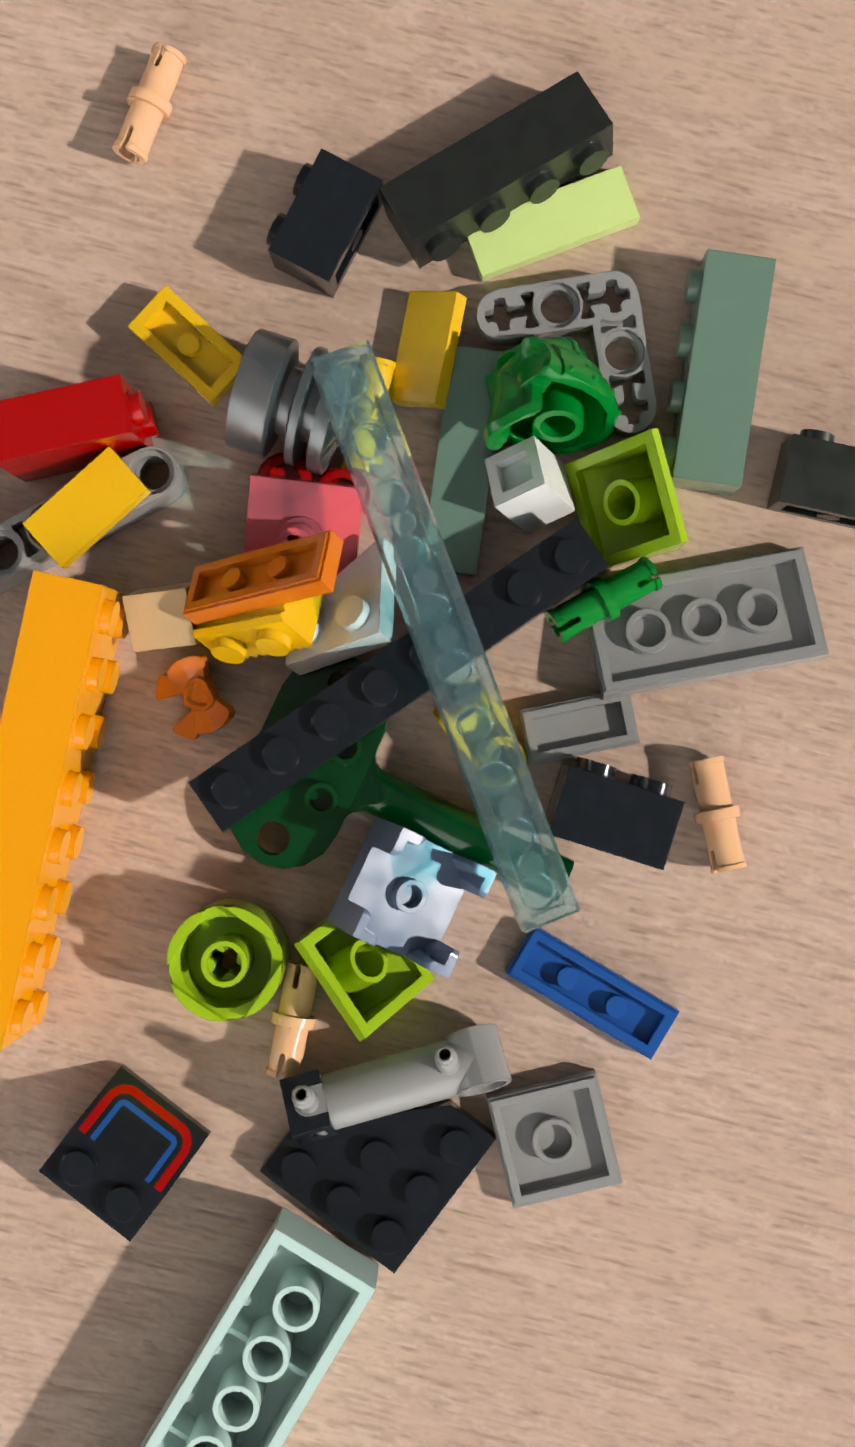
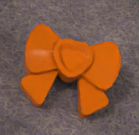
(191, 678)

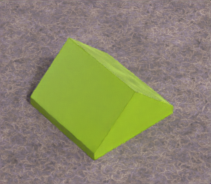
(628, 500)
(360, 978)

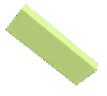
(562, 222)

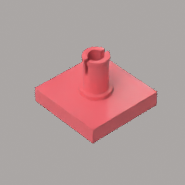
(296, 508)

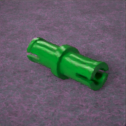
(603, 599)

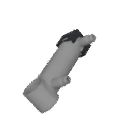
(459, 1066)

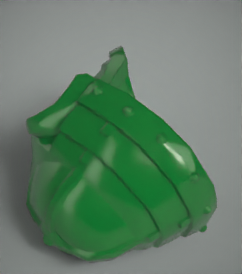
(549, 393)

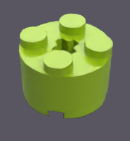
(196, 956)

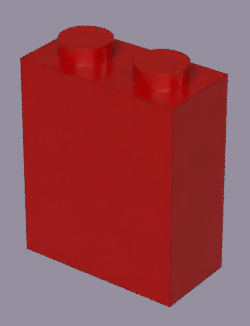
(71, 426)

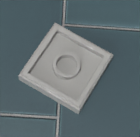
(554, 1138)

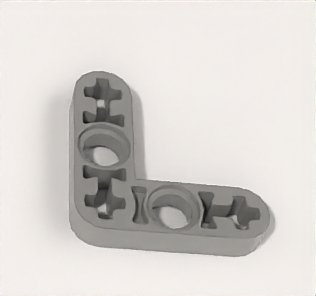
(602, 325)

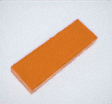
(264, 578)

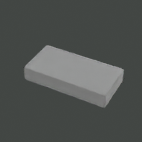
(577, 727)

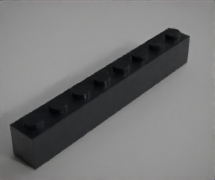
(389, 681)

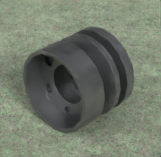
(279, 399)

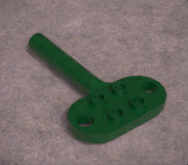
(353, 783)

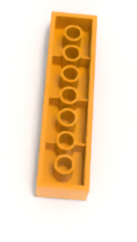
(45, 775)

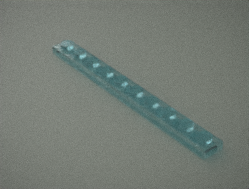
(444, 635)

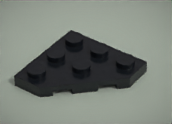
(383, 1176)

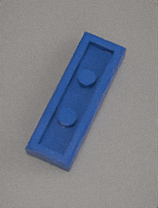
(592, 991)

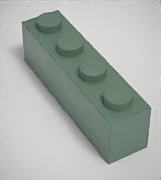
(718, 371)

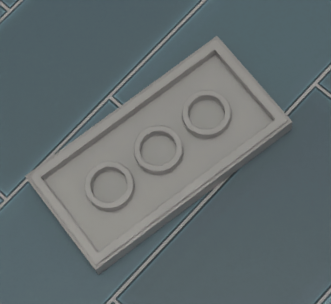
(712, 625)

